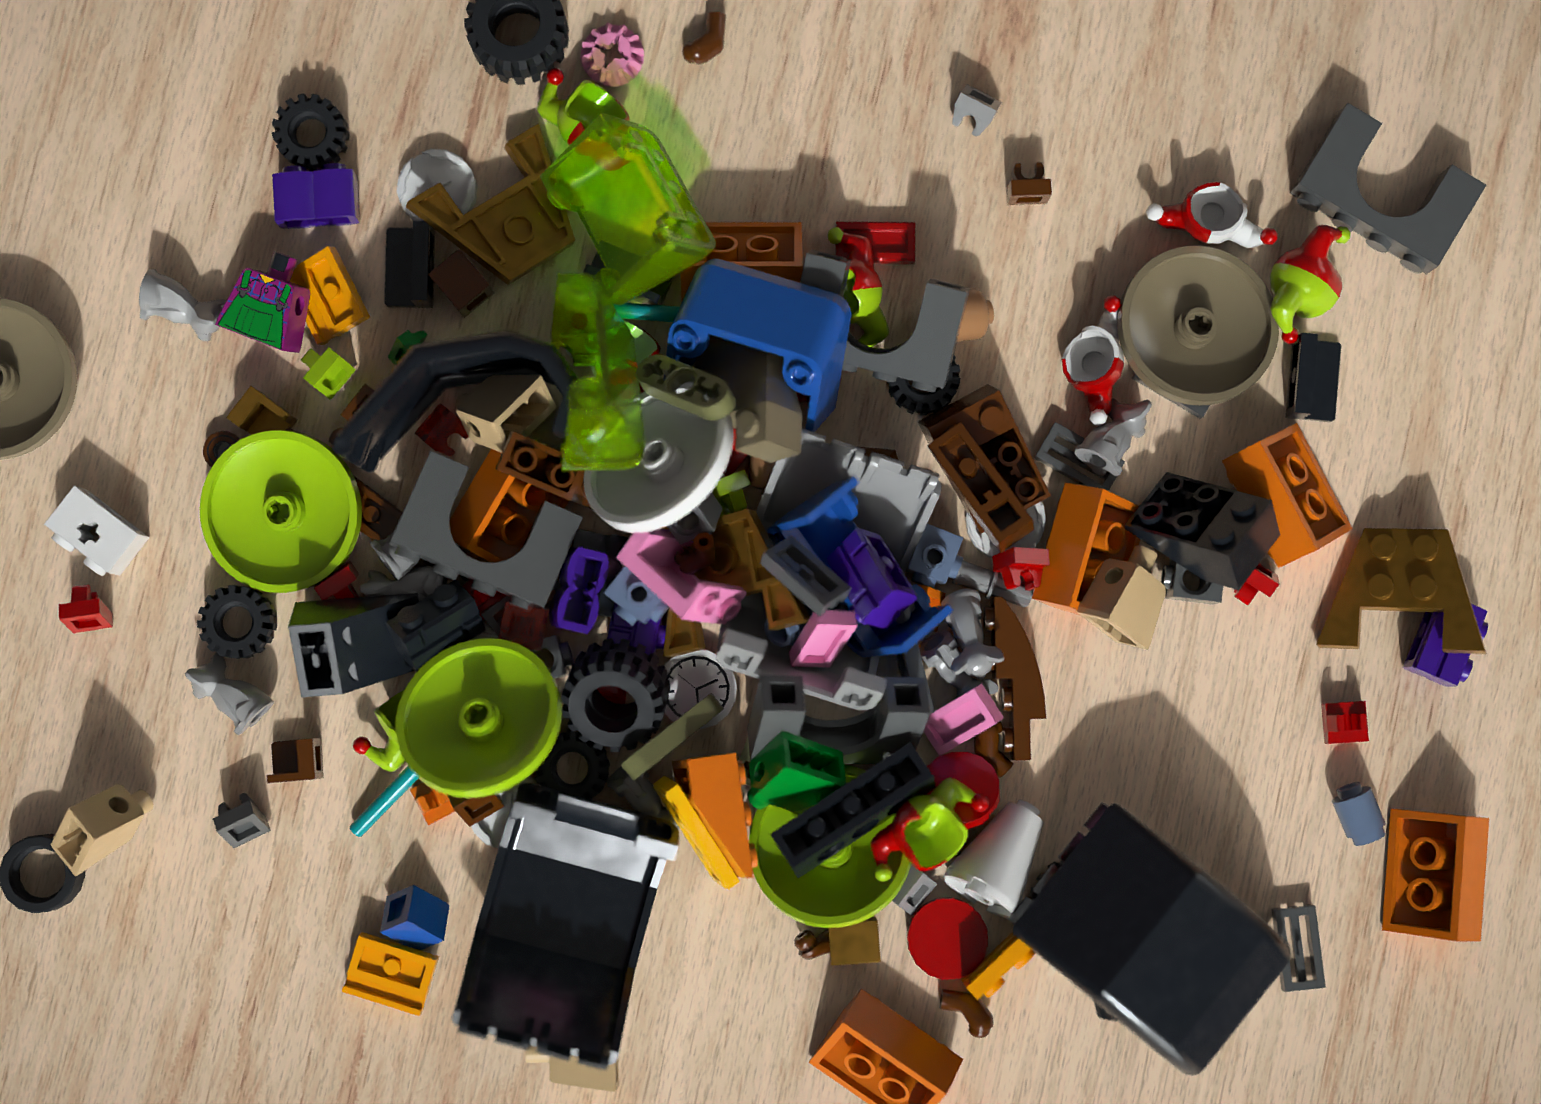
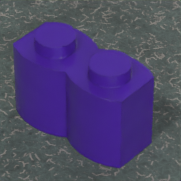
(315, 197)
(576, 601)

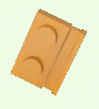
(333, 296)
(390, 973)
(988, 975)

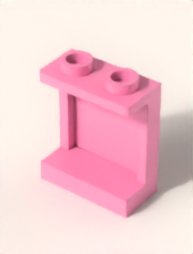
(651, 559)

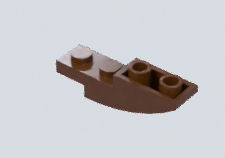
(541, 467)
(1025, 692)

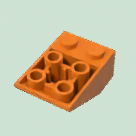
(715, 794)

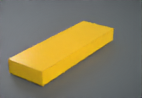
(695, 832)

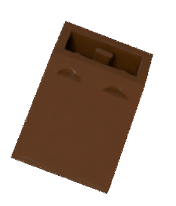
(996, 433)

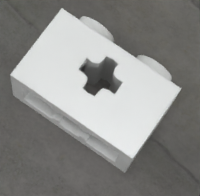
(118, 539)

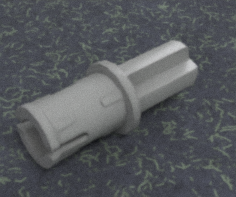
(991, 584)

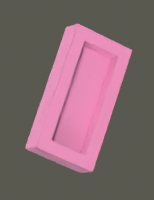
(822, 639)
(961, 719)

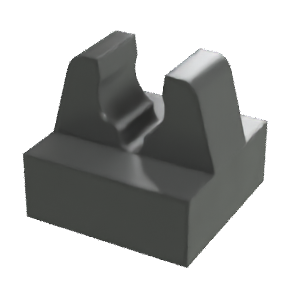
(240, 823)

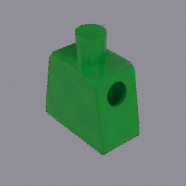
(794, 773)

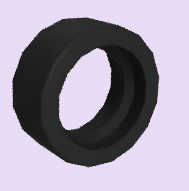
(14, 889)

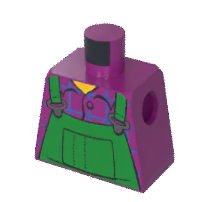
(268, 306)

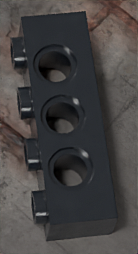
(853, 810)

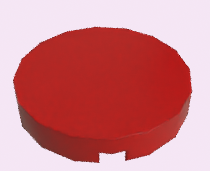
(976, 775)
(947, 938)

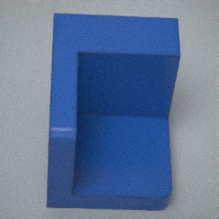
(415, 918)

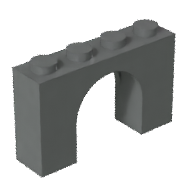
(1332, 187)
(921, 358)
(427, 535)
(863, 739)

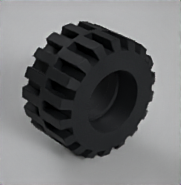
(521, 60)
(611, 722)

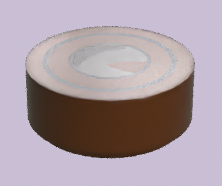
(217, 444)

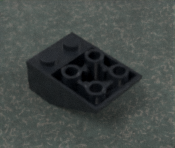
(1206, 528)
(346, 643)

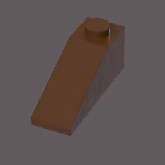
(981, 487)

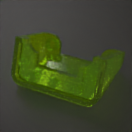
(629, 205)
(605, 410)

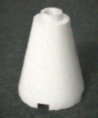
(998, 860)

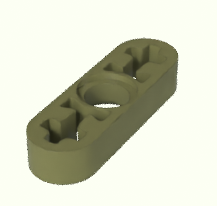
(650, 377)
(672, 736)

